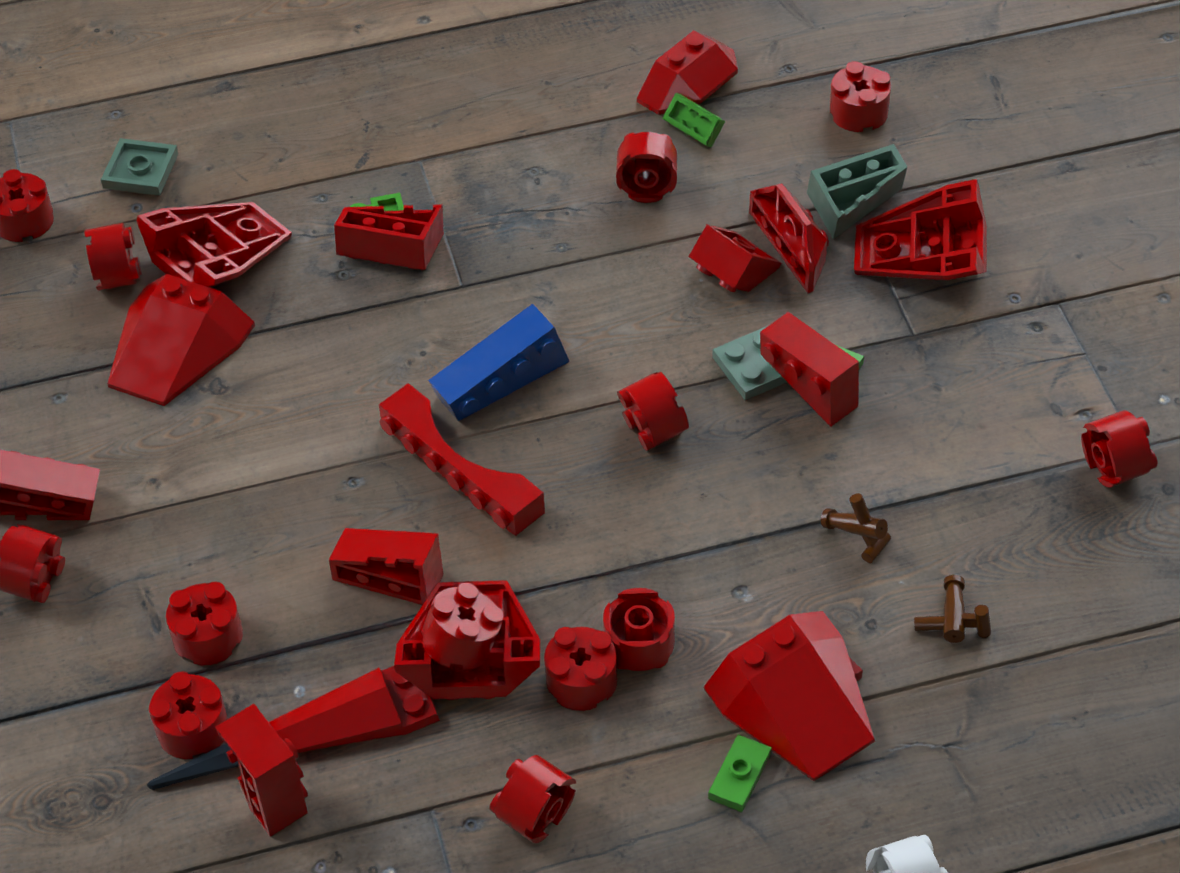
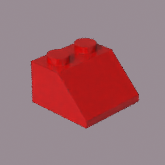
(732, 259)

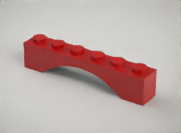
(503, 495)

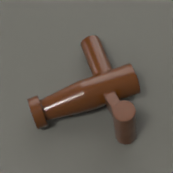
(860, 523)
(955, 618)

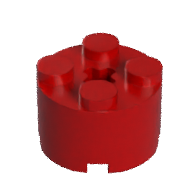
(860, 97)
(646, 166)
(24, 206)
(112, 256)
(653, 410)
(1118, 448)
(29, 562)
(204, 623)
(461, 627)
(640, 629)
(580, 667)
(186, 715)
(533, 797)

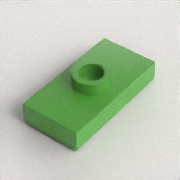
(693, 119)
(739, 773)

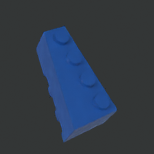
(500, 364)

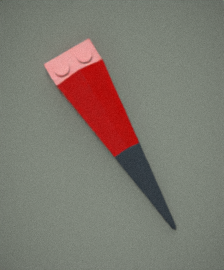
(360, 710)

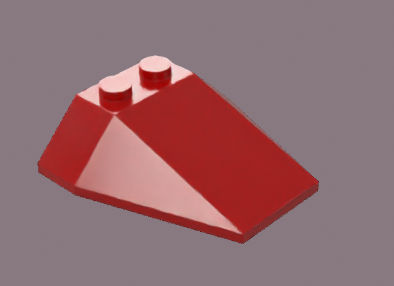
(926, 238)
(210, 240)
(175, 338)
(509, 663)
(795, 694)

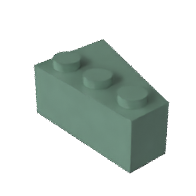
(855, 187)

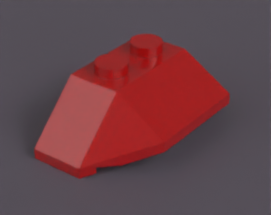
(691, 68)
(790, 232)

